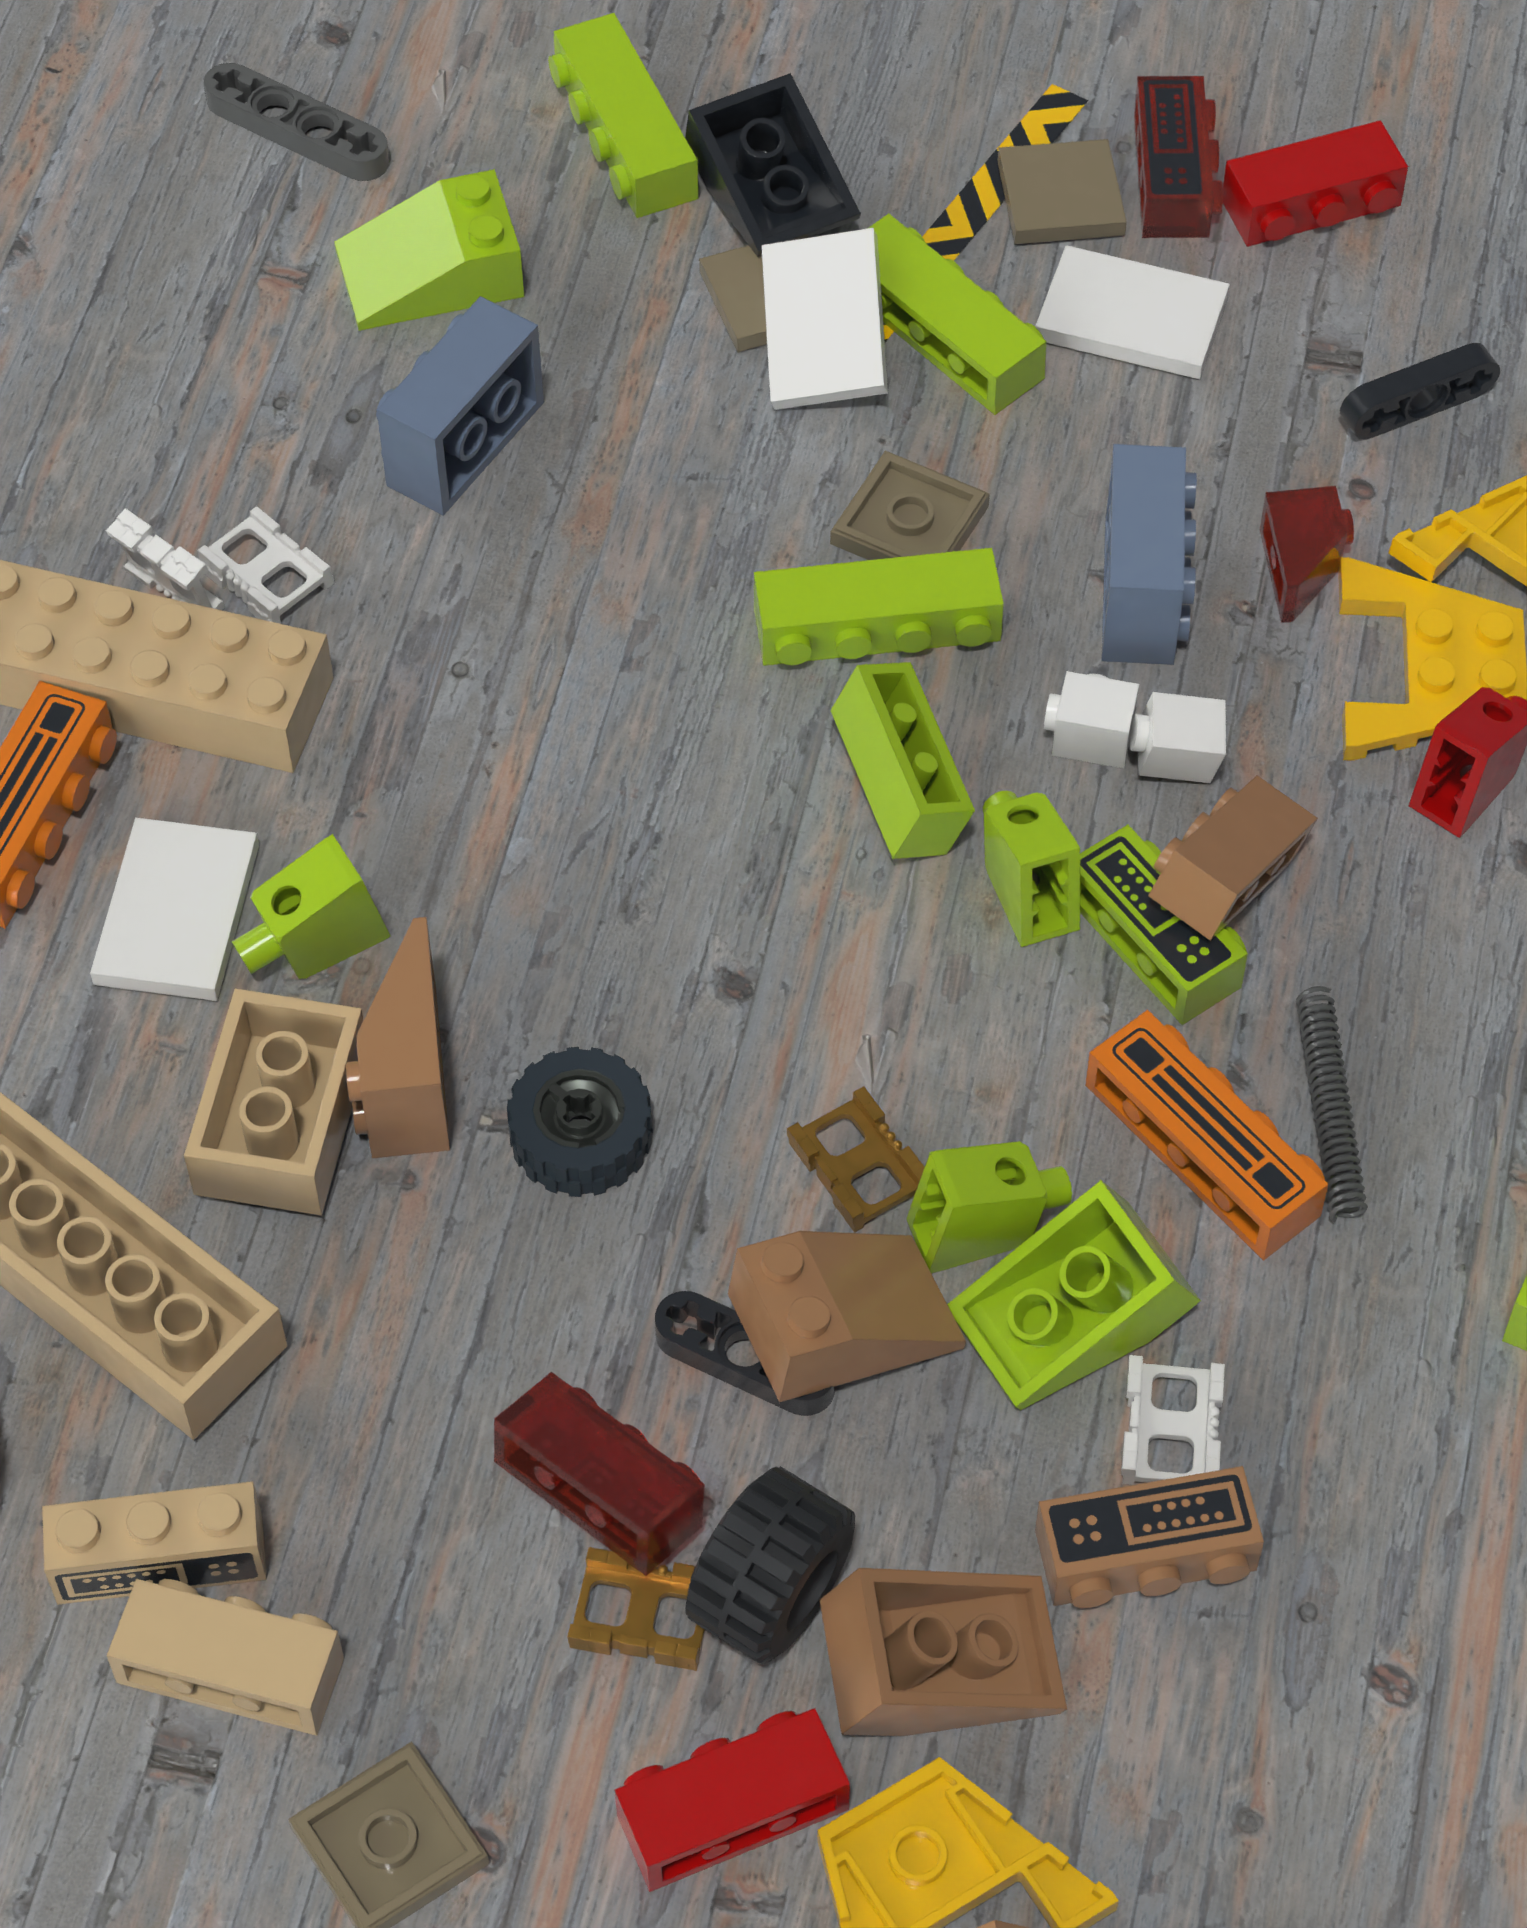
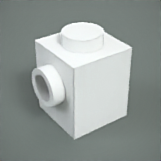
(1092, 719)
(1179, 737)

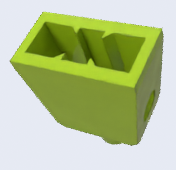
(1029, 837)
(312, 914)
(981, 1202)

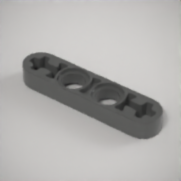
(290, 127)

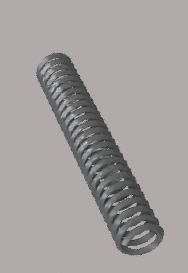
(1318, 1107)

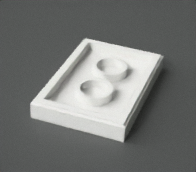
(1132, 311)
(824, 319)
(175, 909)

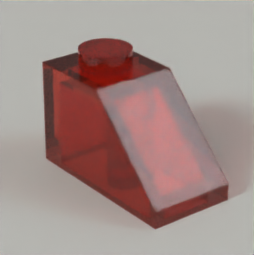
(1303, 544)

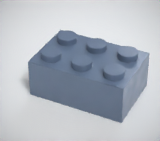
(460, 405)
(1146, 554)

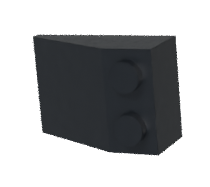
(769, 164)

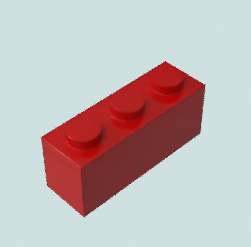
(1314, 183)
(731, 1797)

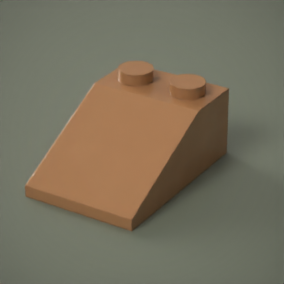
(399, 1067)
(838, 1308)
(939, 1651)

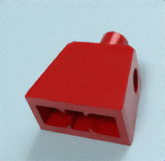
(1481, 733)

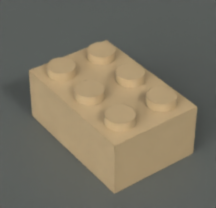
(274, 1103)

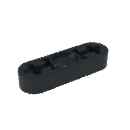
(1419, 390)
(693, 1349)

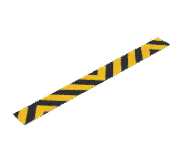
(985, 191)

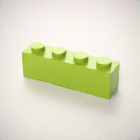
(624, 116)
(955, 320)
(878, 606)

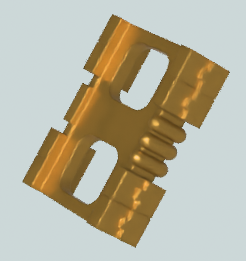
(877, 1149)
(637, 1633)

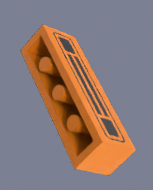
(45, 779)
(1207, 1134)

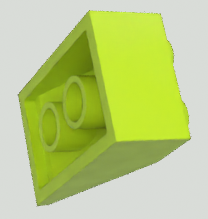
(433, 253)
(1072, 1298)

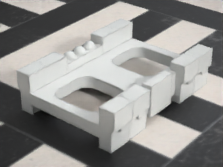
(159, 563)
(249, 578)
(1148, 1422)

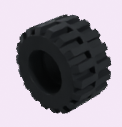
(770, 1564)

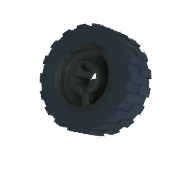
(580, 1154)

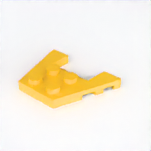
(1491, 528)
(1449, 648)
(940, 1850)

